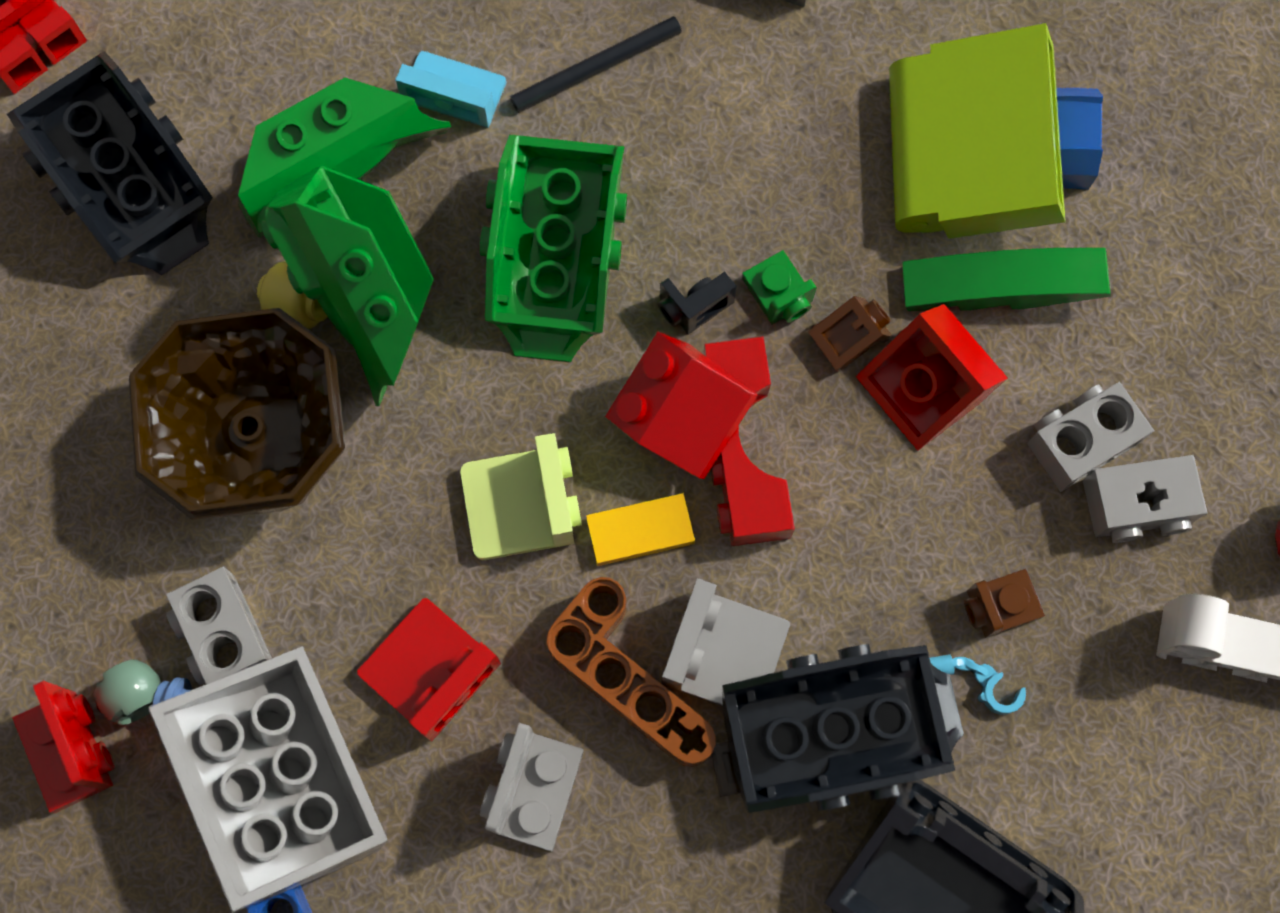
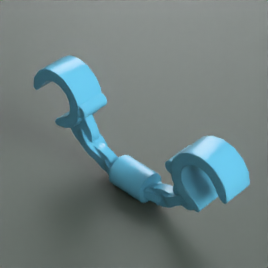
(985, 676)

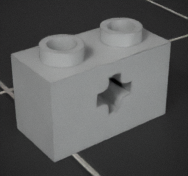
(1169, 483)

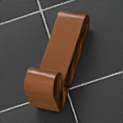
(637, 683)

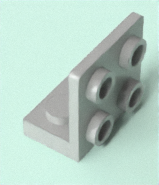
(722, 644)
(532, 788)

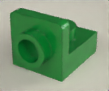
(779, 288)

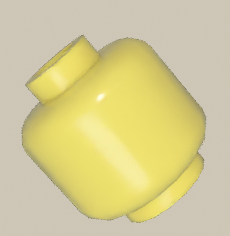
(277, 292)

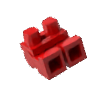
(32, 28)

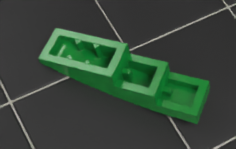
(1007, 278)

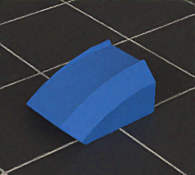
(1080, 135)

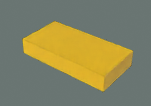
(640, 529)

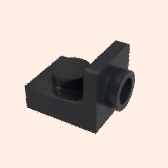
(703, 302)

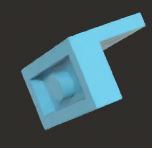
(452, 88)

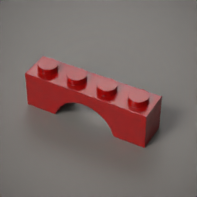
(755, 503)

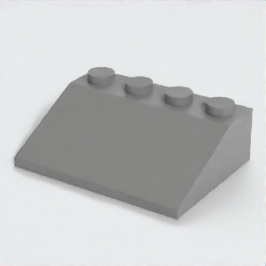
(268, 779)

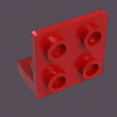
(428, 668)
(62, 747)

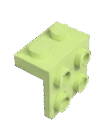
(520, 501)

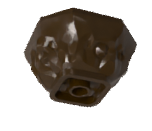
(213, 383)

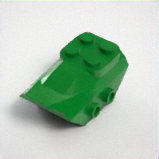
(339, 127)
(552, 243)
(357, 260)

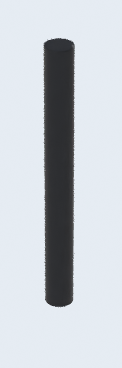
(595, 64)

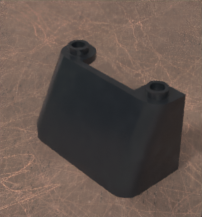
(943, 859)

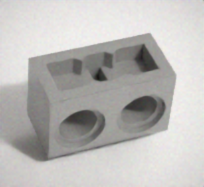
(1093, 442)
(229, 624)

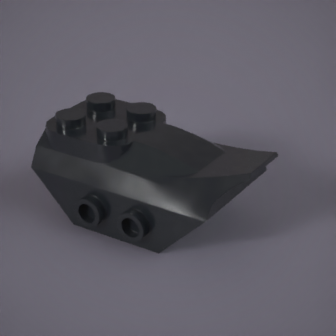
(116, 165)
(840, 727)

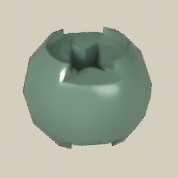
(126, 691)

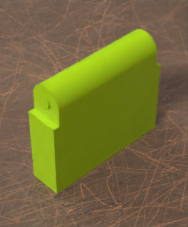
(977, 135)

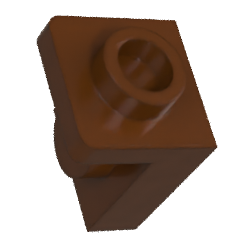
(851, 331)
(1003, 603)

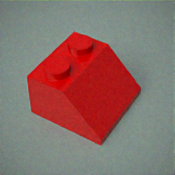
(930, 376)
(681, 405)

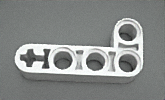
(1210, 637)

